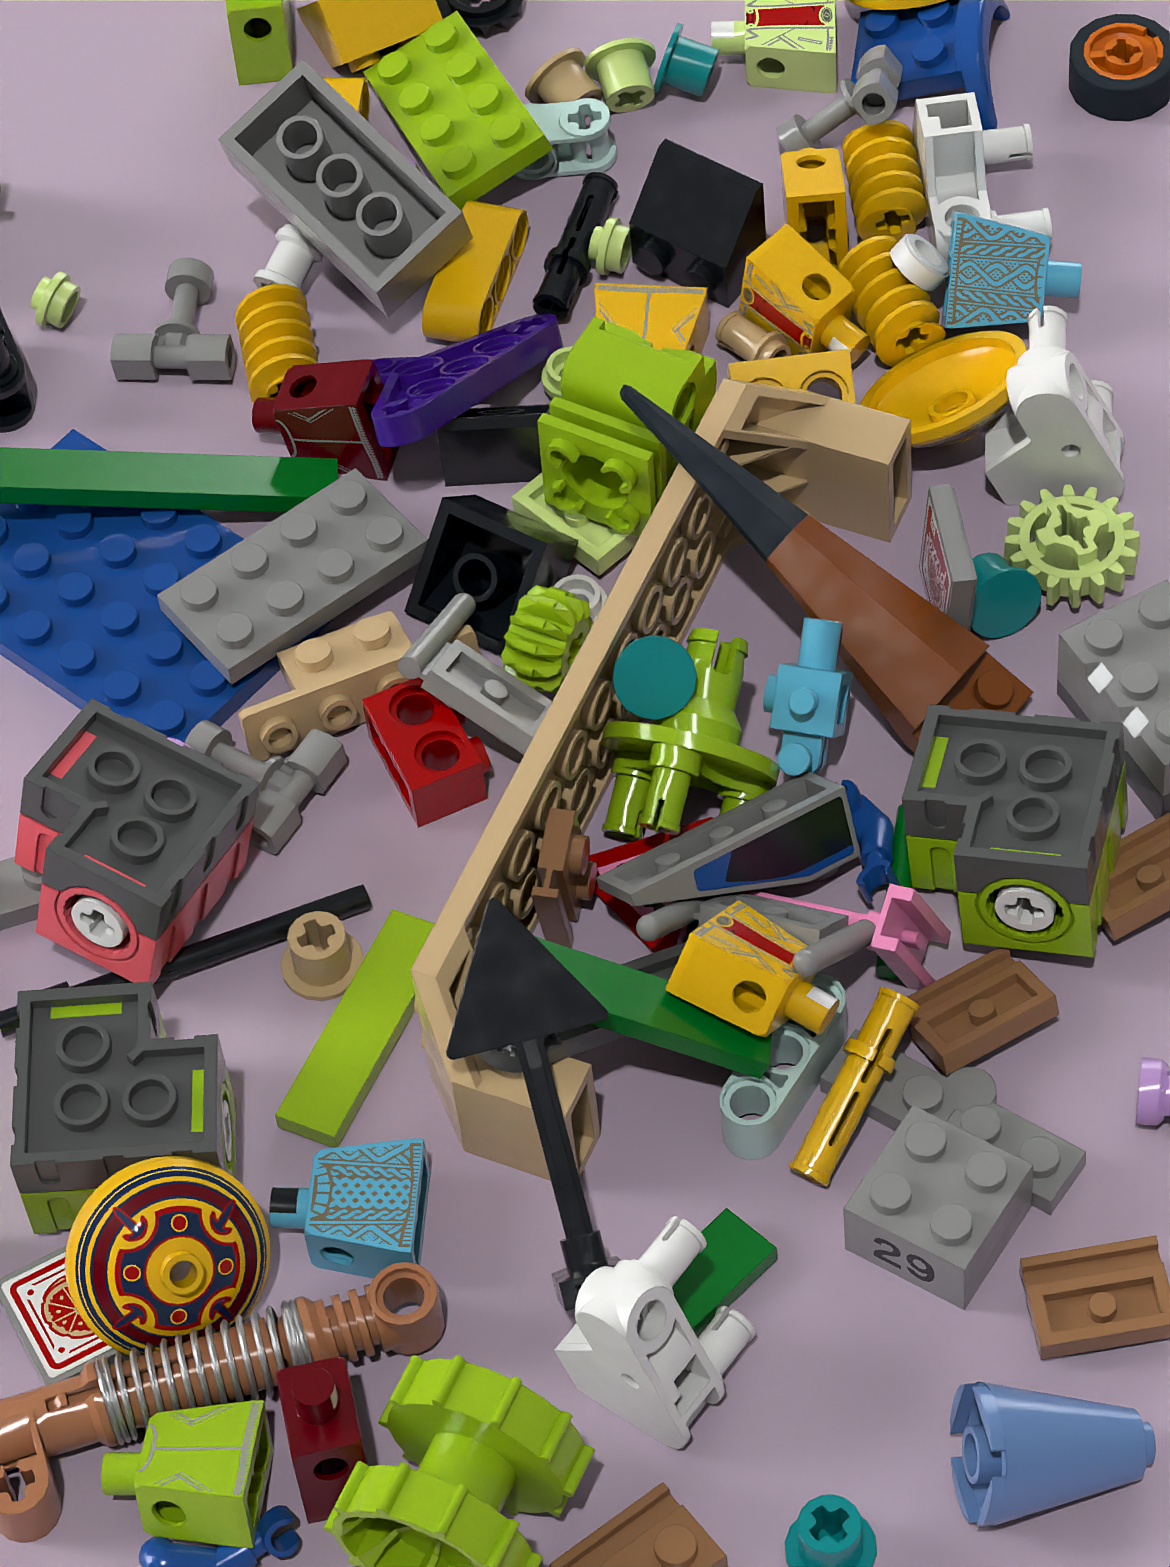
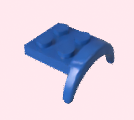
(938, 47)

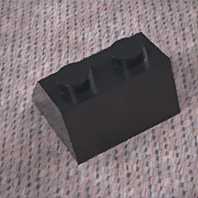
(697, 222)
(492, 558)

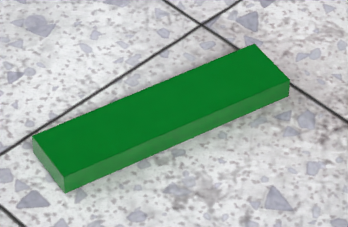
(646, 1011)

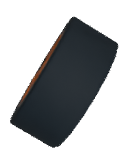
(1120, 67)

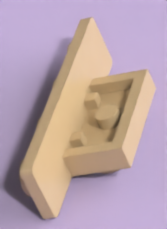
(329, 682)

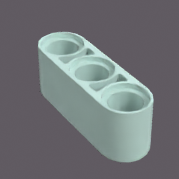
(781, 1092)

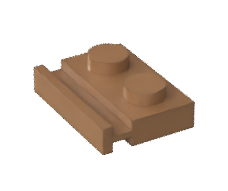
(564, 874)
(1139, 879)
(979, 1009)
(1097, 1297)
(647, 1534)

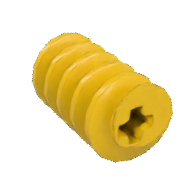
(884, 180)
(889, 304)
(273, 336)

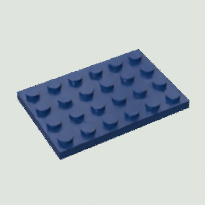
(88, 612)

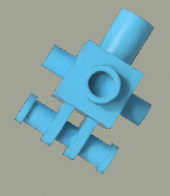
(809, 699)

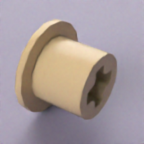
(562, 80)
(320, 957)

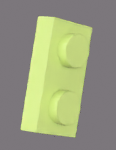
(598, 543)

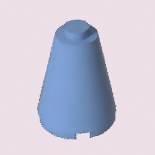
(1040, 1450)

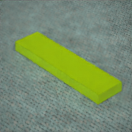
(357, 1036)

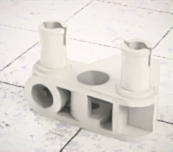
(953, 163)
(1057, 423)
(638, 1347)

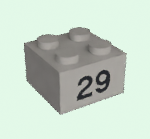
(938, 1207)

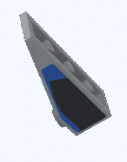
(770, 841)

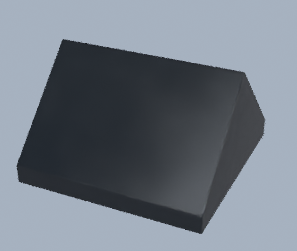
(492, 445)

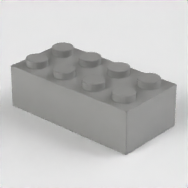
(346, 188)

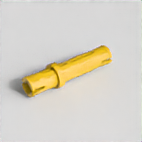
(866, 1062)

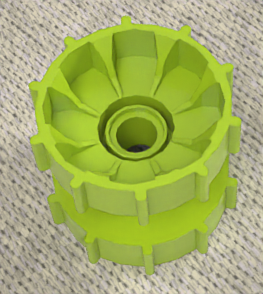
(478, 1450)

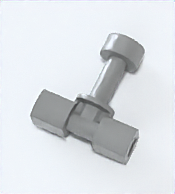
(872, 98)
(175, 340)
(281, 780)

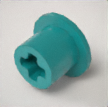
(686, 64)
(1003, 597)
(654, 677)
(830, 1535)

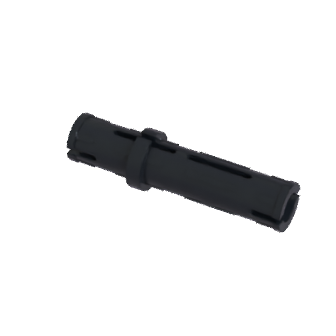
(568, 263)

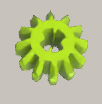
(545, 637)

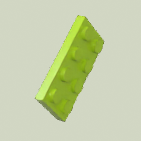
(457, 110)

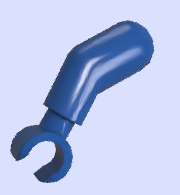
(876, 841)
(165, 1553)

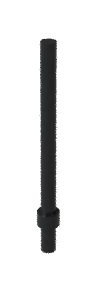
(225, 944)

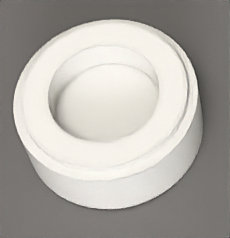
(920, 262)

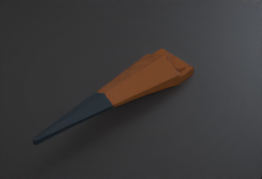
(890, 635)

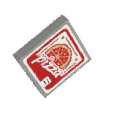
(946, 557)
(47, 1320)

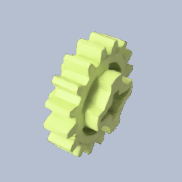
(1073, 544)

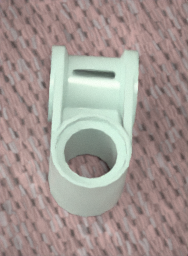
(567, 133)

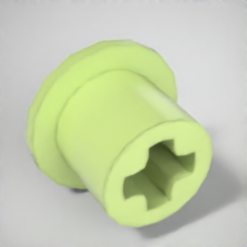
(623, 73)

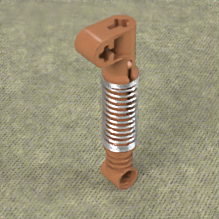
(118, 1399)

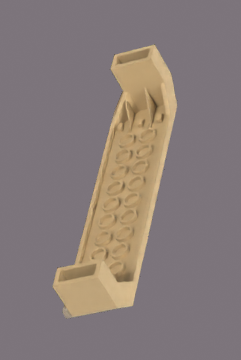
(823, 456)

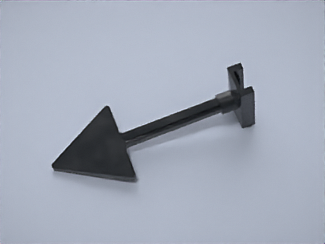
(518, 998)

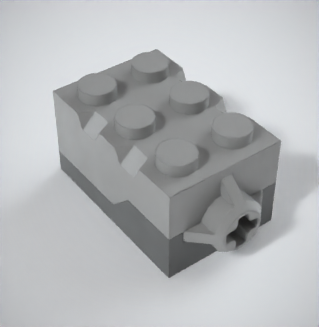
(1120, 672)

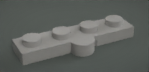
(969, 1102)

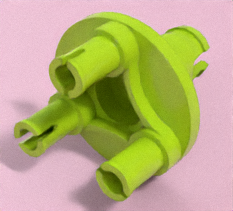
(687, 749)

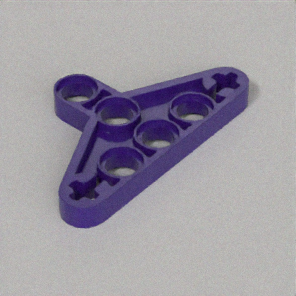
(439, 386)

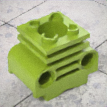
(592, 444)

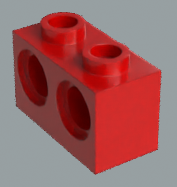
(415, 740)

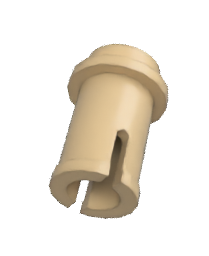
(749, 339)

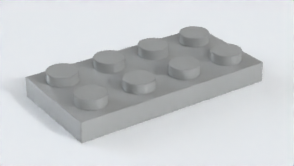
(293, 575)

